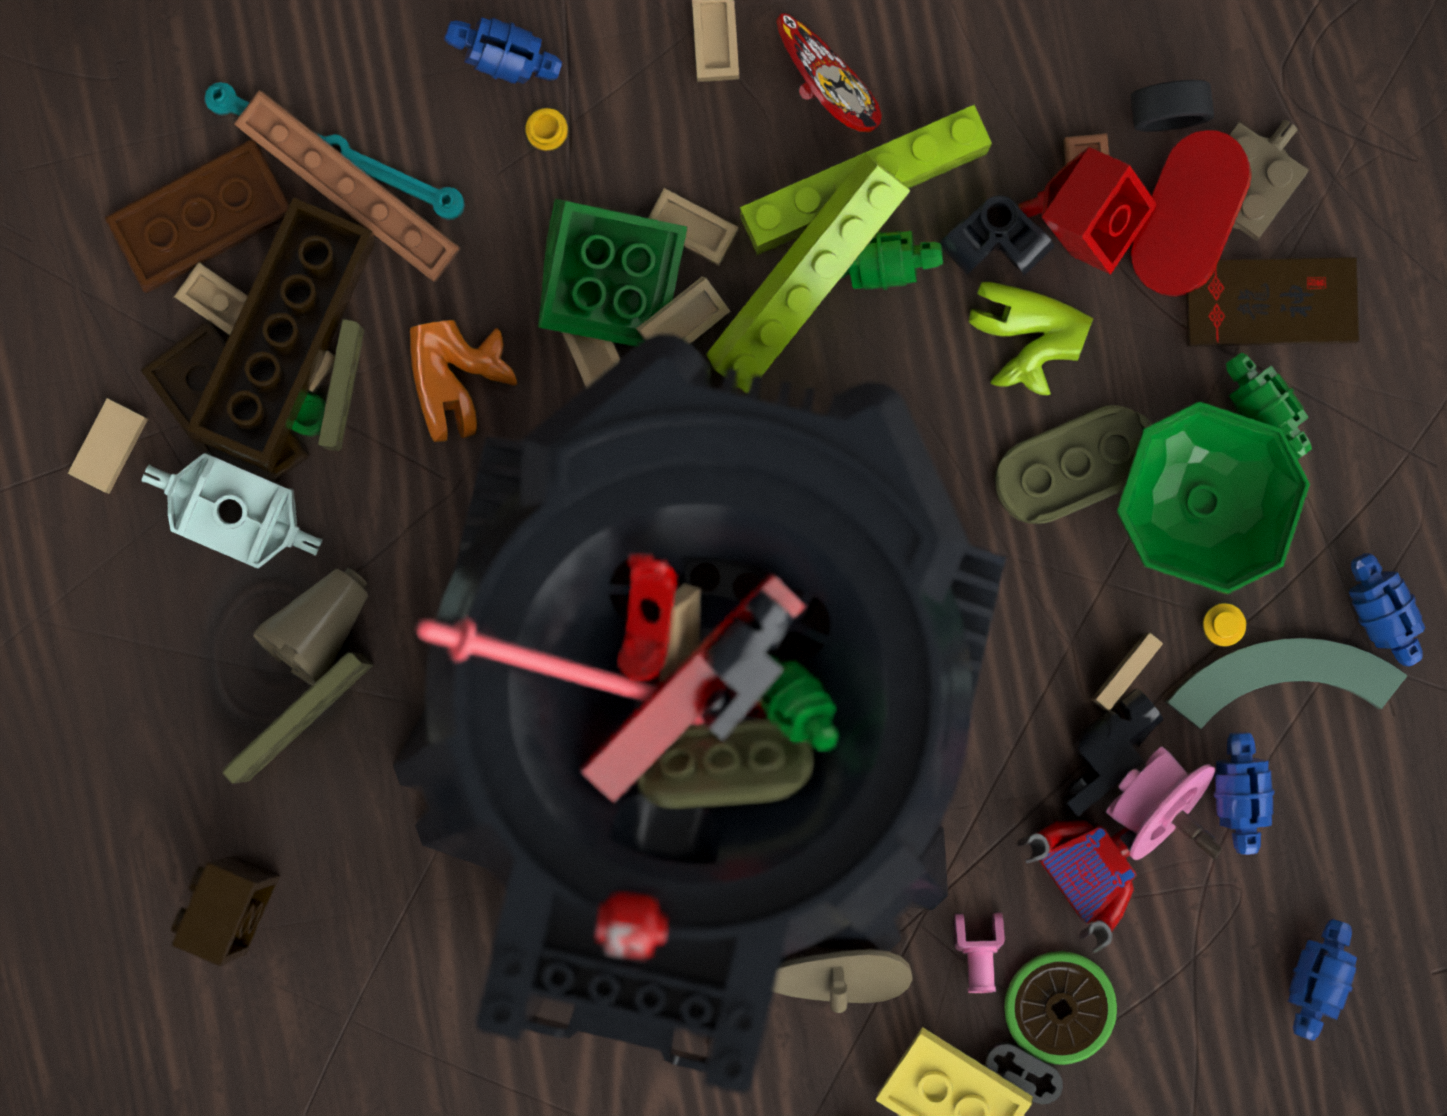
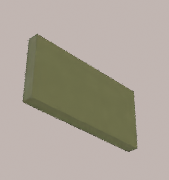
(297, 717)

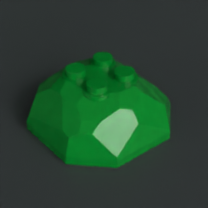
(1213, 498)

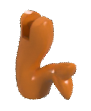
(438, 388)

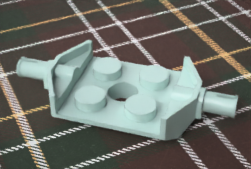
(267, 509)

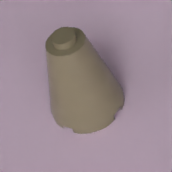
(315, 625)

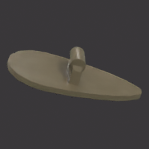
(845, 977)

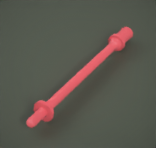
(464, 640)

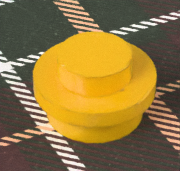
(546, 129)
(1224, 624)

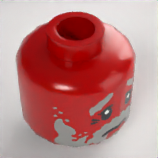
(631, 925)

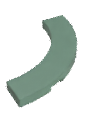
(1281, 662)

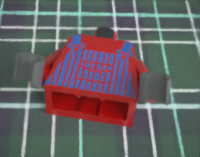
(1088, 871)

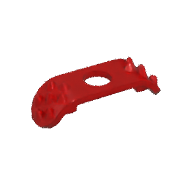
(647, 640)

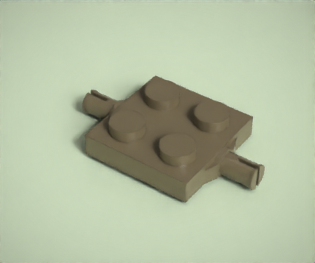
(1272, 179)

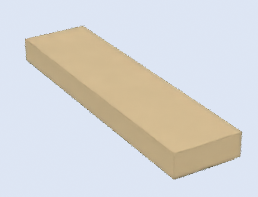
(222, 304)

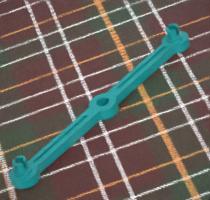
(446, 202)

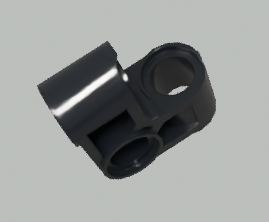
(1019, 240)

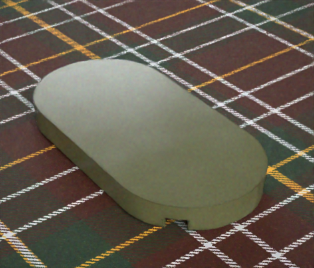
(1069, 465)
(744, 767)

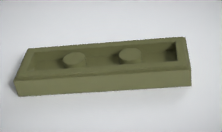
(341, 385)

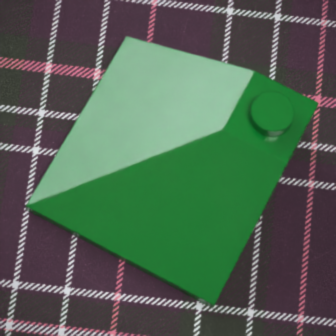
(607, 271)

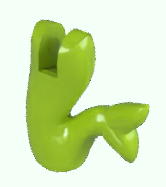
(1027, 313)

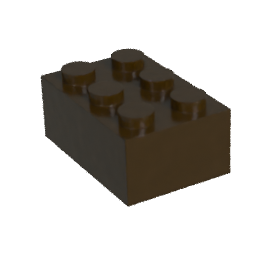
(224, 909)

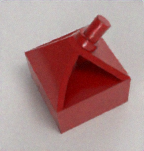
(1094, 208)

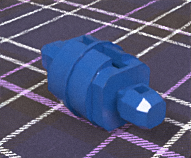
(503, 50)
(1387, 609)
(1243, 793)
(1322, 979)

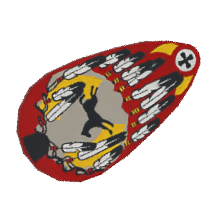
(828, 77)

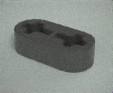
(1028, 1064)

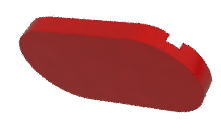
(1194, 213)

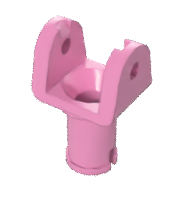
(980, 953)

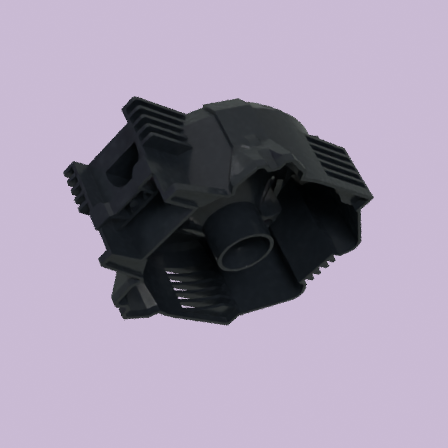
(753, 488)

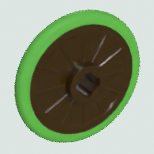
(1077, 1031)

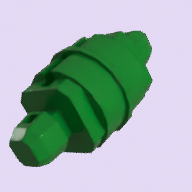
(892, 261)
(1268, 400)
(800, 706)

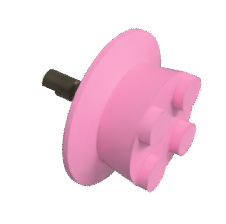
(1160, 801)

